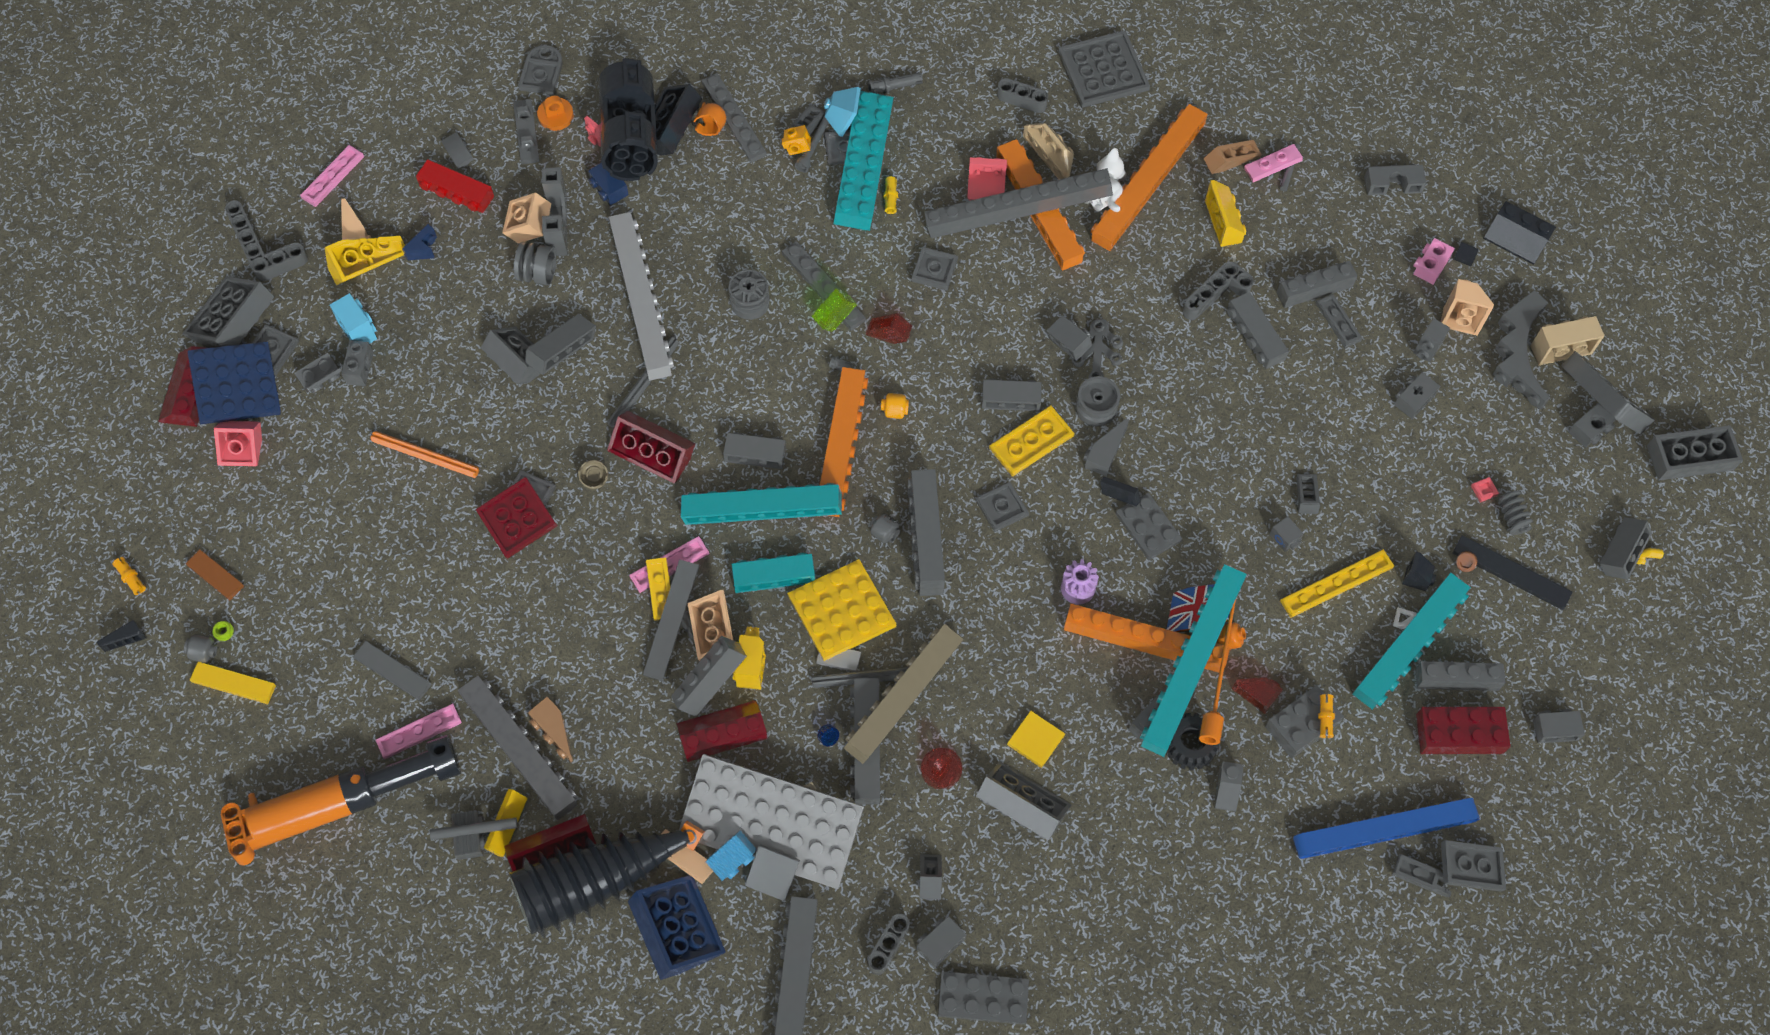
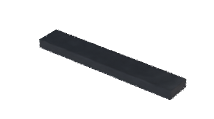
(1515, 573)

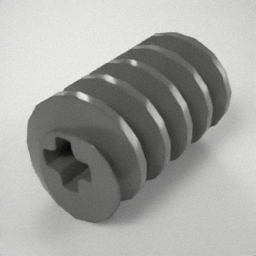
(1514, 512)

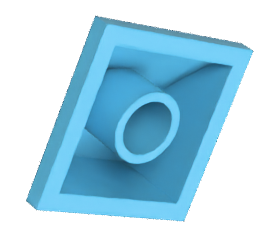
(842, 109)

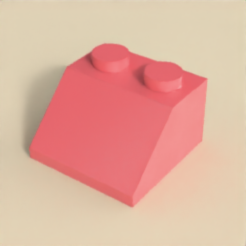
(238, 443)

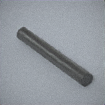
(1287, 175)

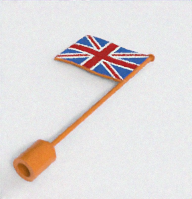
(1182, 614)

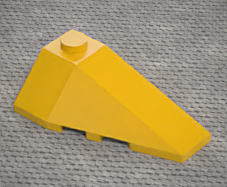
(355, 257)

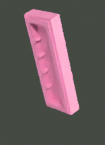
(1273, 163)

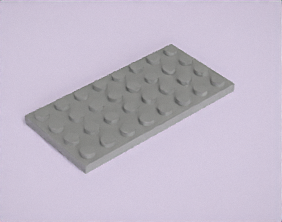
(775, 815)

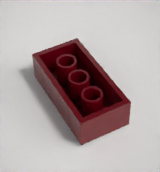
(1463, 730)

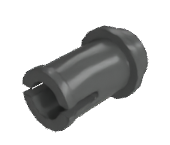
(837, 363)

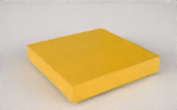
(1036, 739)

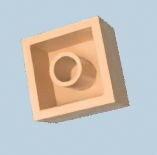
(525, 217)

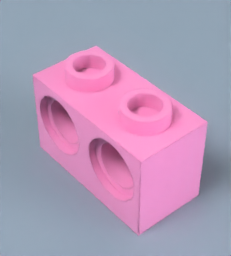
(1433, 261)

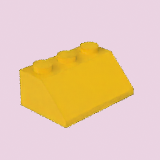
(1224, 214)

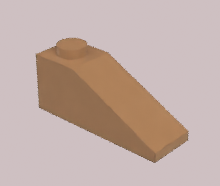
(1231, 155)

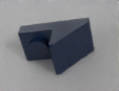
(419, 247)

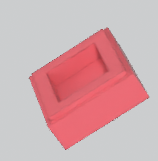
(1484, 489)

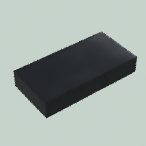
(1120, 491)

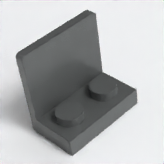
(318, 372)

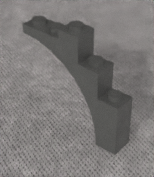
(1513, 348)

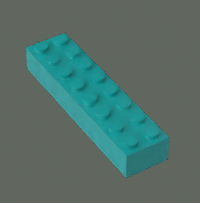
(863, 161)

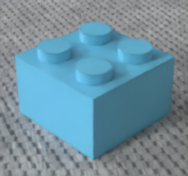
(353, 319)

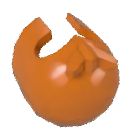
(713, 118)

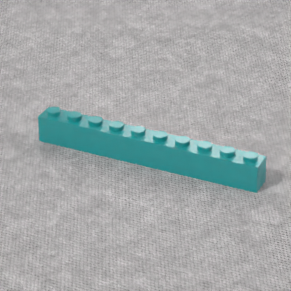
(1193, 661)

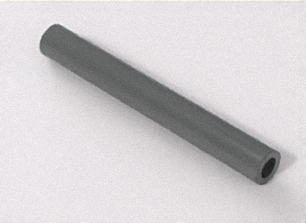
(474, 828)

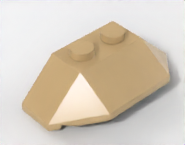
(1050, 148)

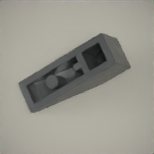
(1104, 450)

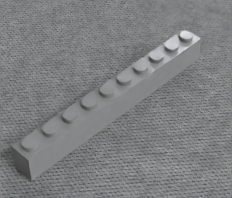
(640, 296)

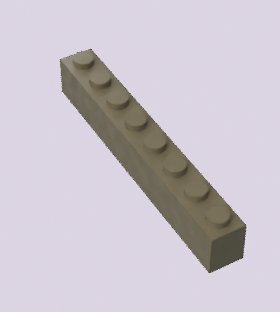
(903, 694)

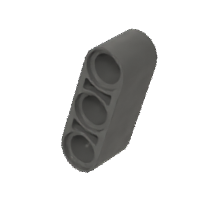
(1022, 95)
(883, 953)

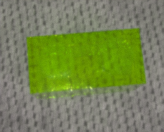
(834, 310)

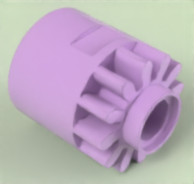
(1079, 582)

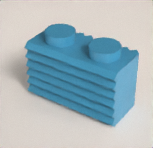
(731, 855)

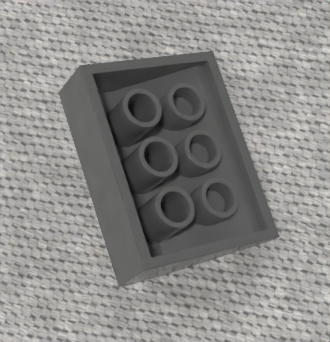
(229, 313)

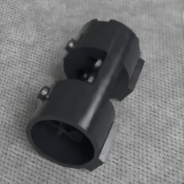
(627, 120)

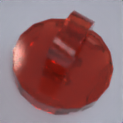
(941, 768)

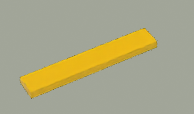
(1336, 583)

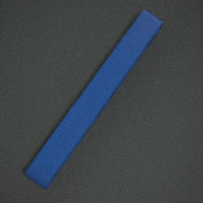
(1386, 828)

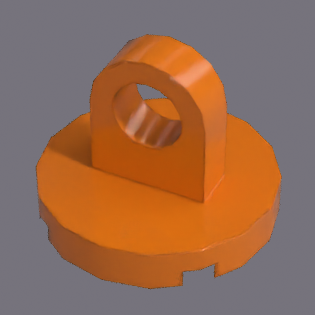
(555, 113)

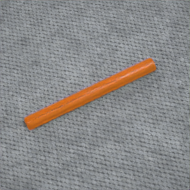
(425, 454)

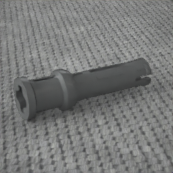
(886, 84)

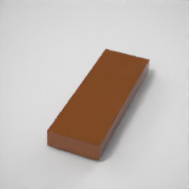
(214, 575)

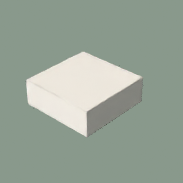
(1404, 624)

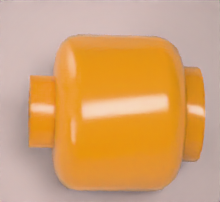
(895, 405)

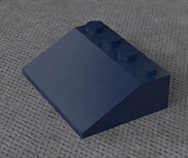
(675, 926)

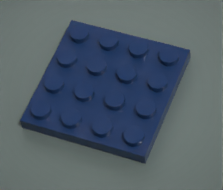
(233, 382)

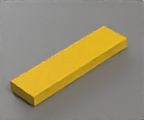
(232, 682)

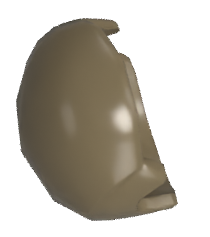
(593, 474)

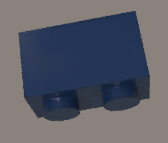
(608, 187)

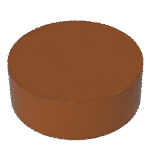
(1466, 561)

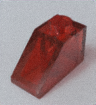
(890, 328)
(1258, 691)

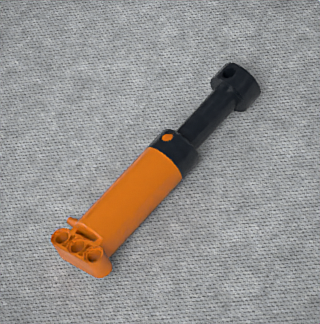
(328, 800)

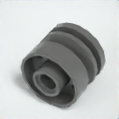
(535, 263)

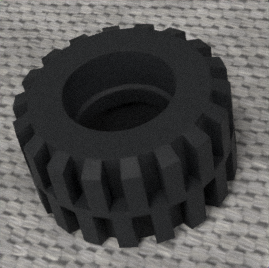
(1186, 756)

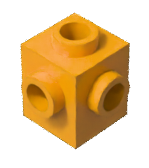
(796, 140)

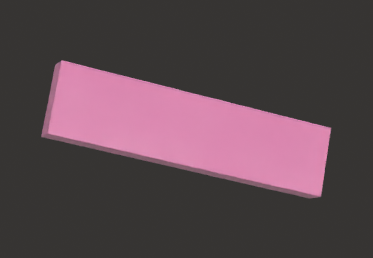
(332, 175)
(689, 552)
(418, 731)

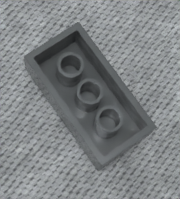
(1694, 452)

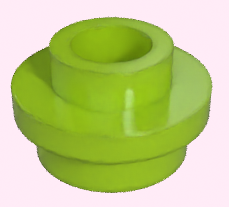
(218, 627)

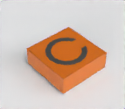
(694, 834)

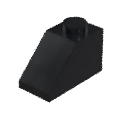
(1419, 573)

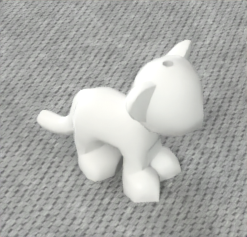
(1117, 173)

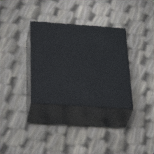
(1466, 254)

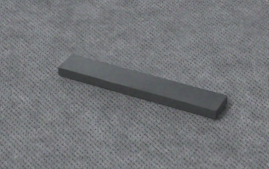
(671, 620)

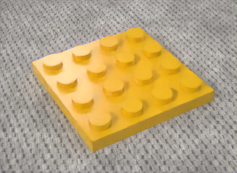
(841, 610)

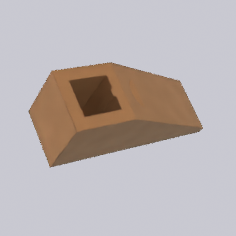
(551, 722)

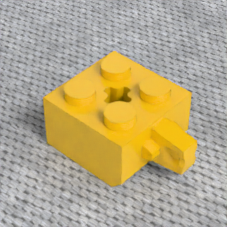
(751, 670)

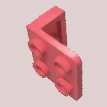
(986, 177)

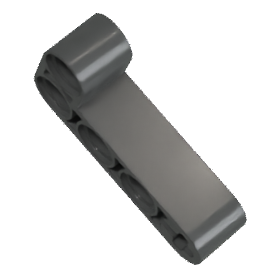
(1226, 281)

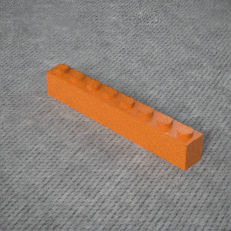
(1050, 223)
(844, 430)
(1134, 635)

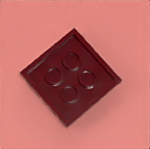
(516, 517)

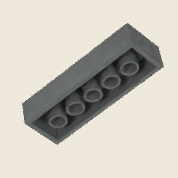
(926, 533)

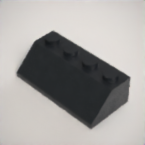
(673, 115)

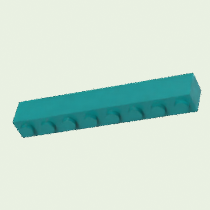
(761, 504)
(1411, 641)

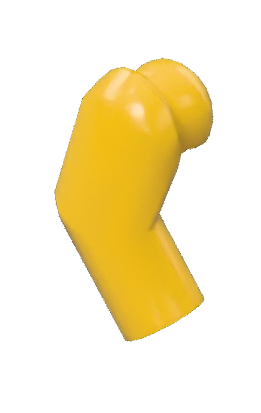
(1650, 553)

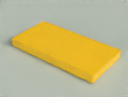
(1031, 440)

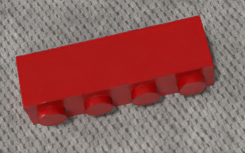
(455, 186)

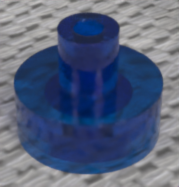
(828, 735)

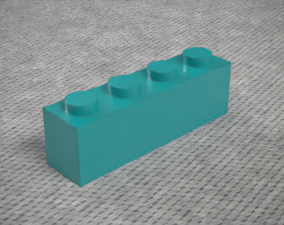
(773, 572)

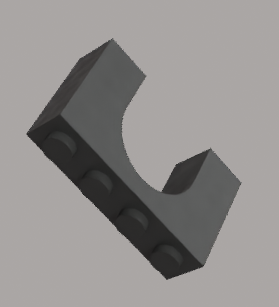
(555, 225)

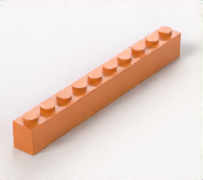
(1149, 176)

